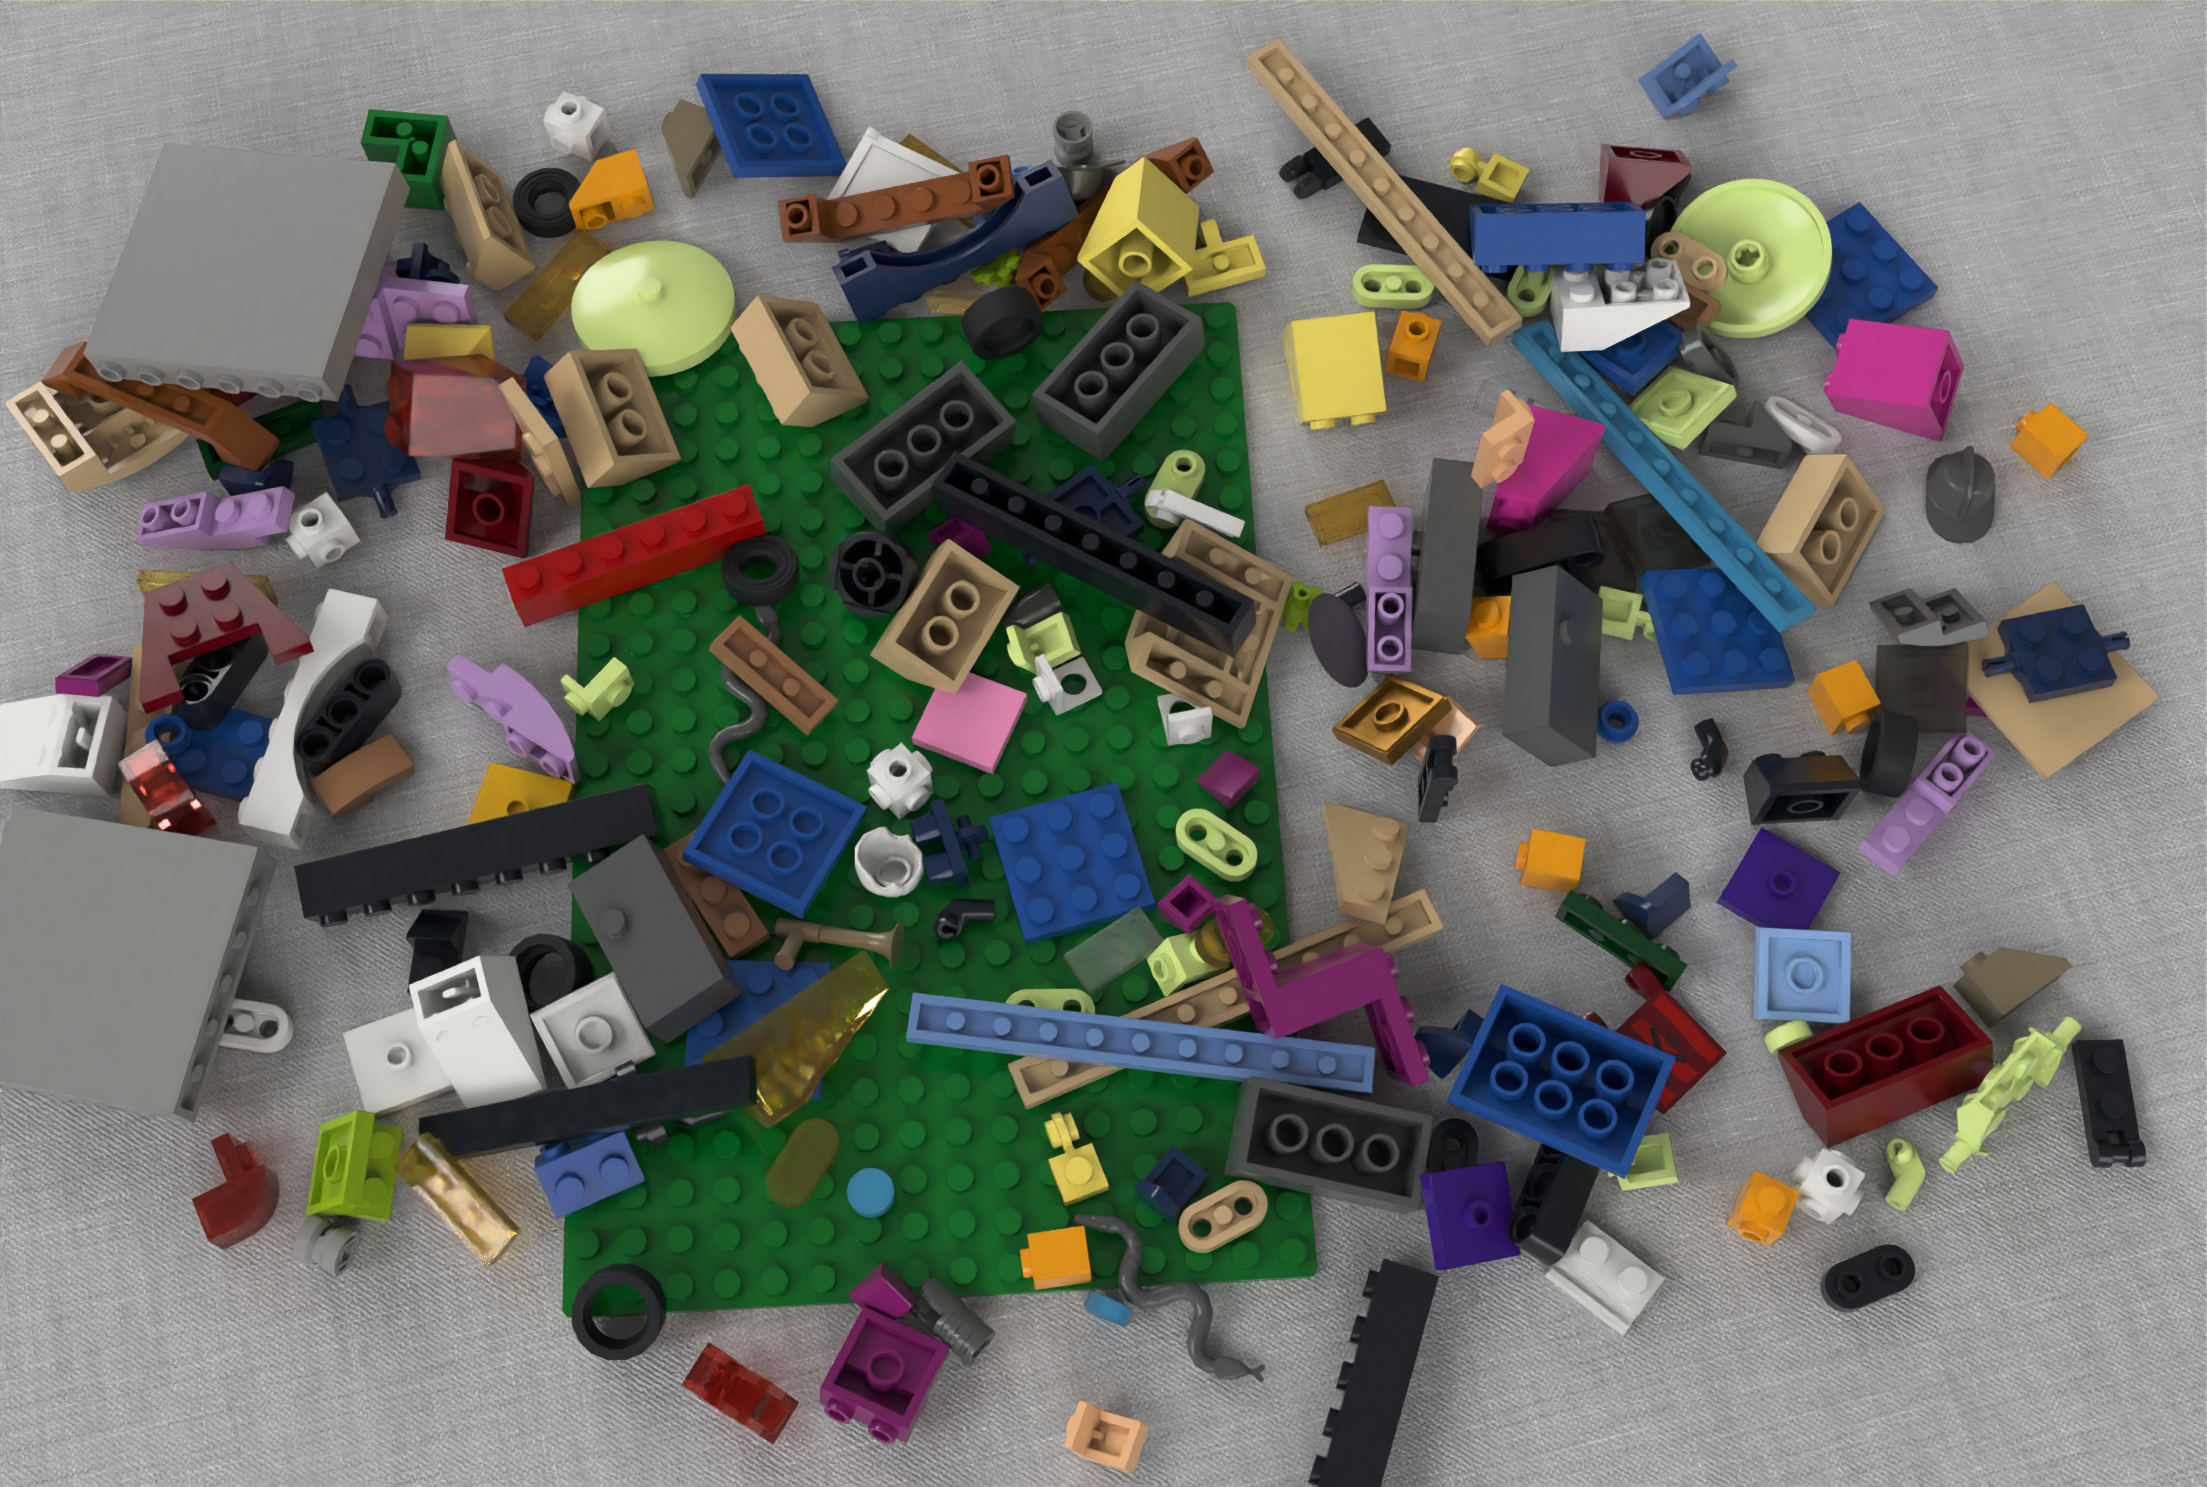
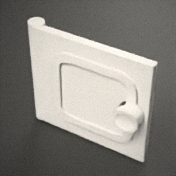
(886, 164)

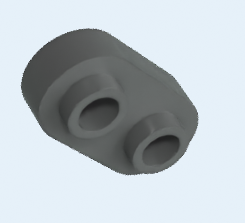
(1707, 355)

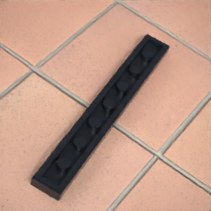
(596, 1108)

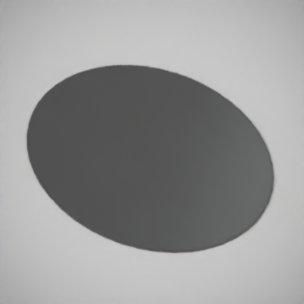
(1338, 640)

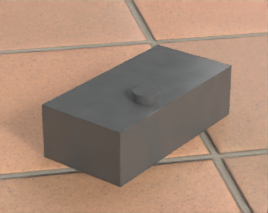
(1119, 370)
(895, 462)
(1445, 557)
(1553, 666)
(655, 939)
(1329, 1145)

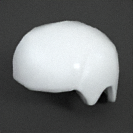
(888, 863)

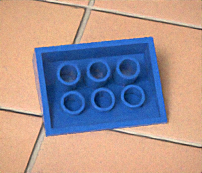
(1557, 235)
(1562, 1080)

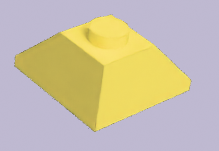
(445, 340)

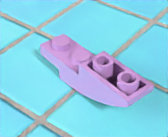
(213, 523)
(1388, 590)
(526, 715)
(1927, 802)

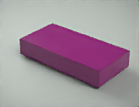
(94, 675)

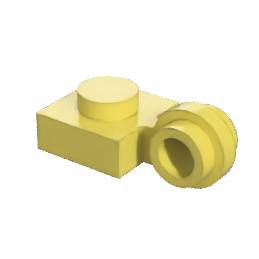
(1498, 179)
(1077, 1170)

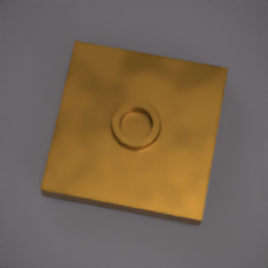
(1391, 719)

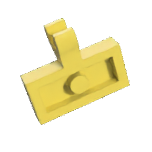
(1222, 263)

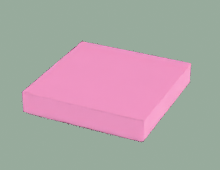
(971, 723)

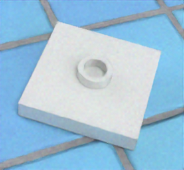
(592, 1032)
(394, 1064)

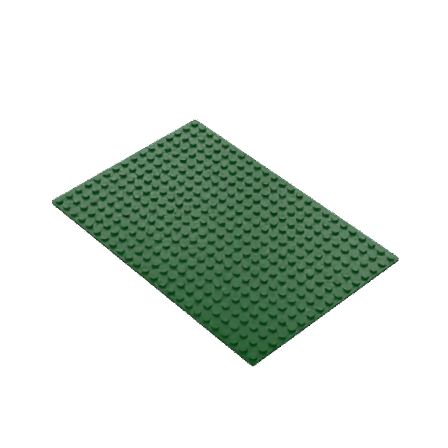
(930, 1116)

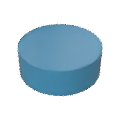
(871, 1192)
(1108, 1309)

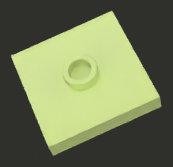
(1681, 405)

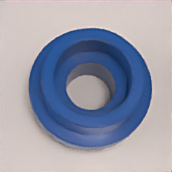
(1625, 714)
(173, 724)

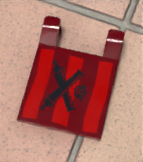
(1671, 1029)

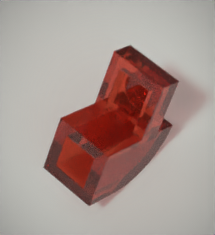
(165, 791)
(244, 1201)
(740, 1394)

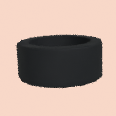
(1002, 322)
(1888, 754)
(533, 948)
(593, 1338)

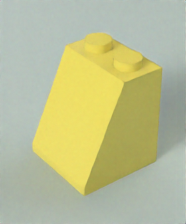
(1142, 231)
(1335, 369)

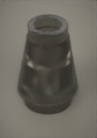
(1033, 607)

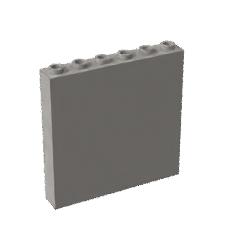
(248, 272)
(120, 958)

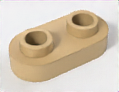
(1690, 259)
(1220, 1215)

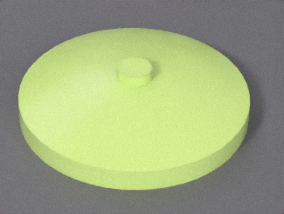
(1772, 251)
(656, 299)

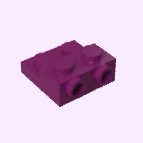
(882, 1376)

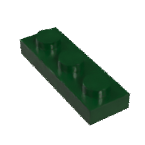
(288, 424)
(1620, 938)

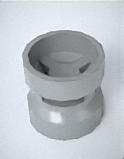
(1073, 138)
(325, 1244)

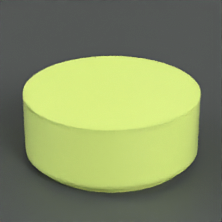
(1787, 1035)

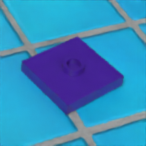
(1778, 885)
(1468, 1214)

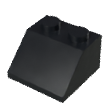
(1799, 788)

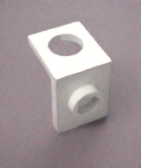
(1049, 684)
(1184, 726)

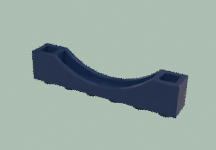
(885, 280)

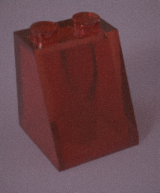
(452, 408)

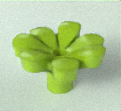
(999, 270)
(1298, 604)

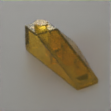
(804, 1036)

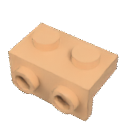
(1505, 442)

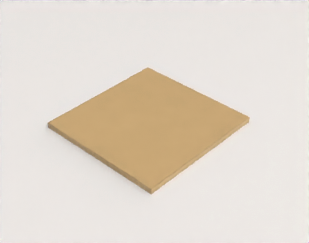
(2058, 728)

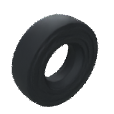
(533, 186)
(762, 591)

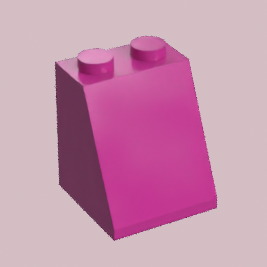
(1896, 376)
(1552, 467)

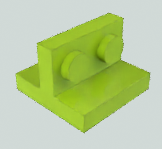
(354, 1168)

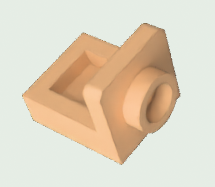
(1456, 723)
(1105, 1437)

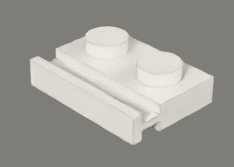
(1174, 508)
(1605, 1277)

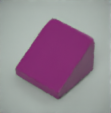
(962, 534)
(1229, 778)
(1186, 905)
(883, 1293)

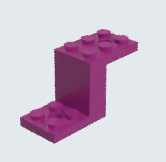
(1322, 990)

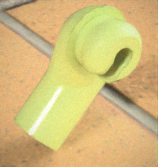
(1906, 1170)

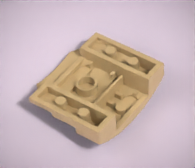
(90, 438)

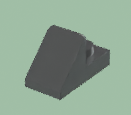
(1756, 443)

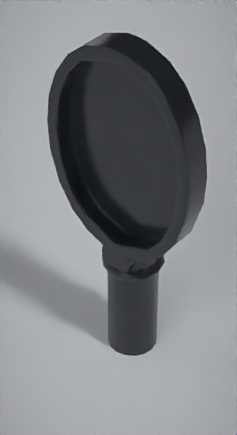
(1662, 213)

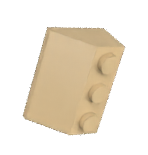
(484, 219)
(797, 361)
(611, 416)
(1822, 526)
(945, 619)

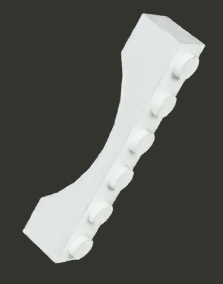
(343, 636)

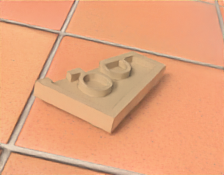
(543, 444)
(1365, 859)

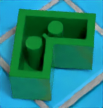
(416, 146)

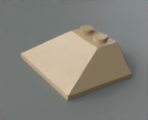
(1192, 667)

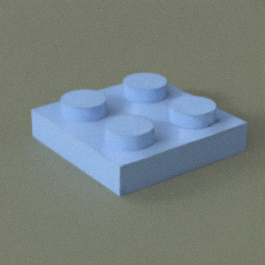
(1802, 975)

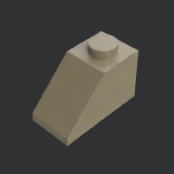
(690, 144)
(2006, 981)

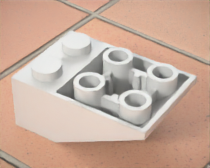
(1608, 305)
(62, 744)
(480, 1030)

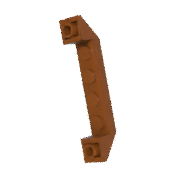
(898, 207)
(1058, 250)
(196, 412)

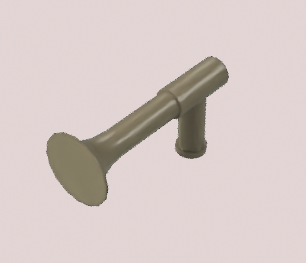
(797, 931)

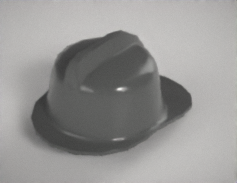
(1086, 178)
(1960, 496)

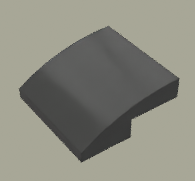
(1930, 621)

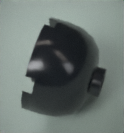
(873, 572)

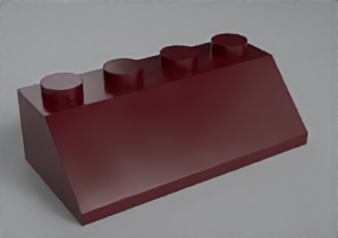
(1886, 1065)

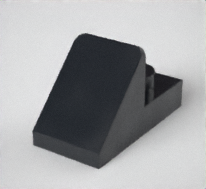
(436, 942)

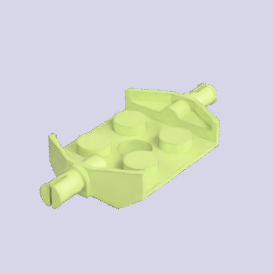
(2031, 1060)

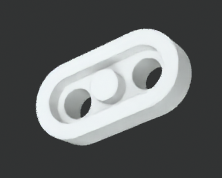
(1811, 433)
(250, 1024)

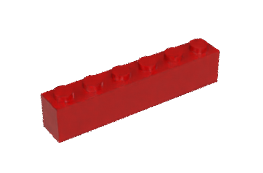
(632, 556)

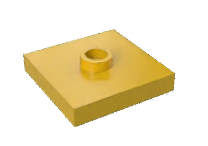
(515, 791)

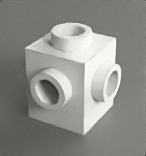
(577, 125)
(320, 531)
(896, 791)
(1817, 1196)

